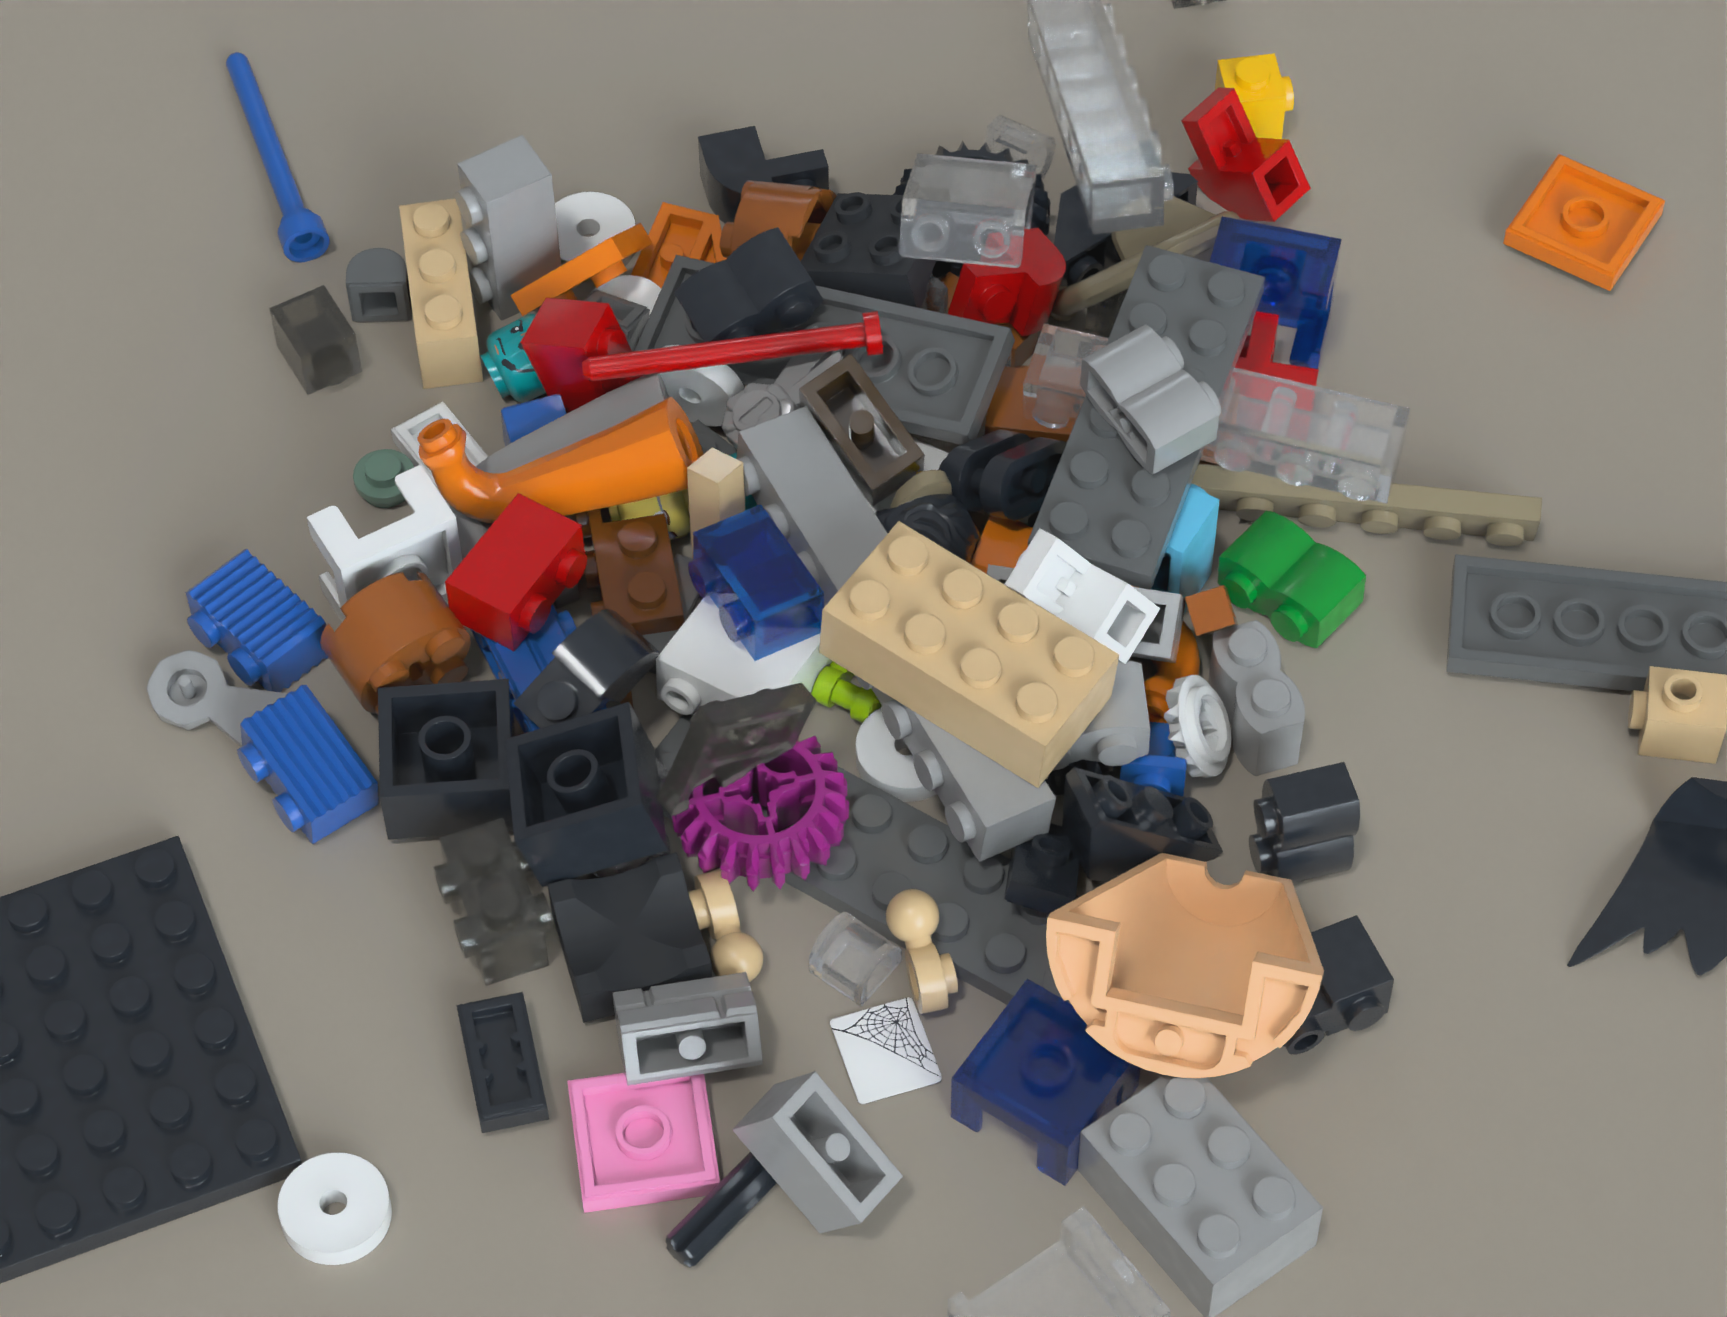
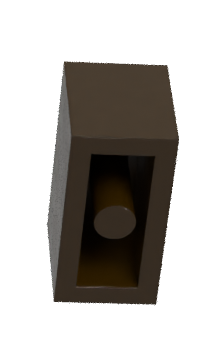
(862, 429)

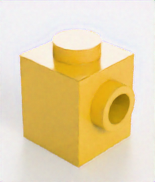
(1260, 91)

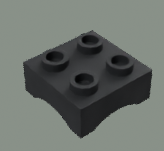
(860, 251)
(627, 933)

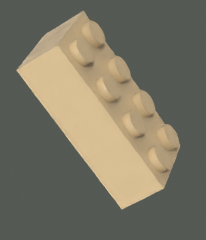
(968, 653)

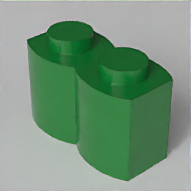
(1291, 579)

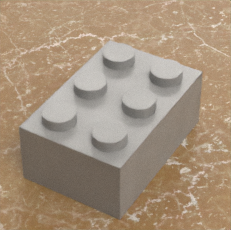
(1199, 1190)

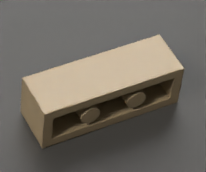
(714, 489)

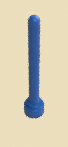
(300, 230)

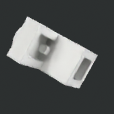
(1082, 594)

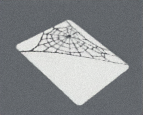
(885, 1050)

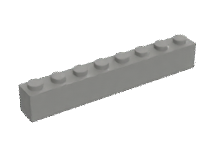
(833, 531)

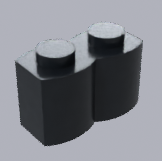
(751, 291)
(1306, 824)

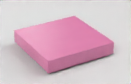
(642, 1140)

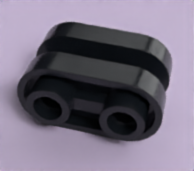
(1003, 472)

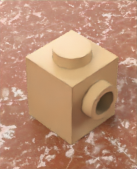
(1680, 714)

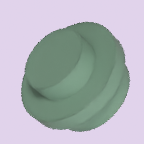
(376, 476)

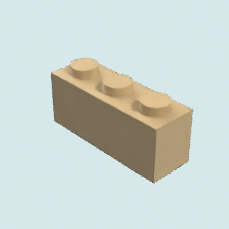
(440, 294)

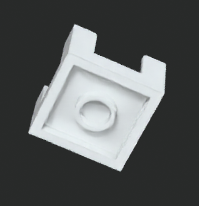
(417, 543)

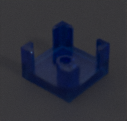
(1297, 273)
(1041, 1078)

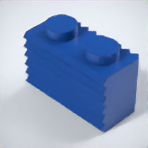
(256, 622)
(307, 765)

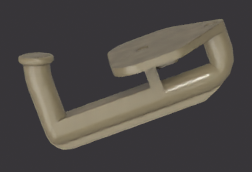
(1185, 231)

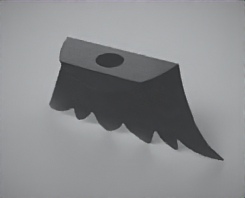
(1674, 881)

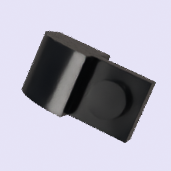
(737, 156)
(590, 667)

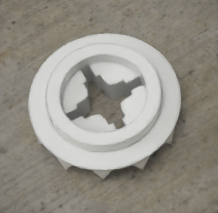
(1198, 726)

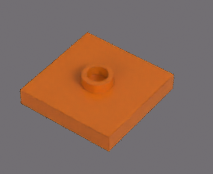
(1584, 222)

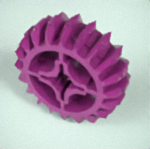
(735, 836)

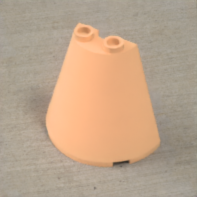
(1186, 967)

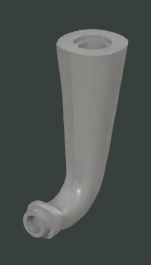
(574, 426)

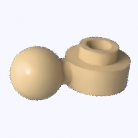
(717, 912)
(913, 919)

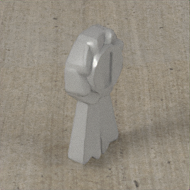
(767, 401)
(193, 690)

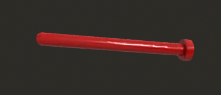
(738, 350)

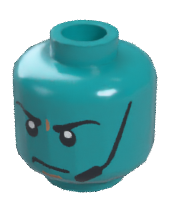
(510, 364)

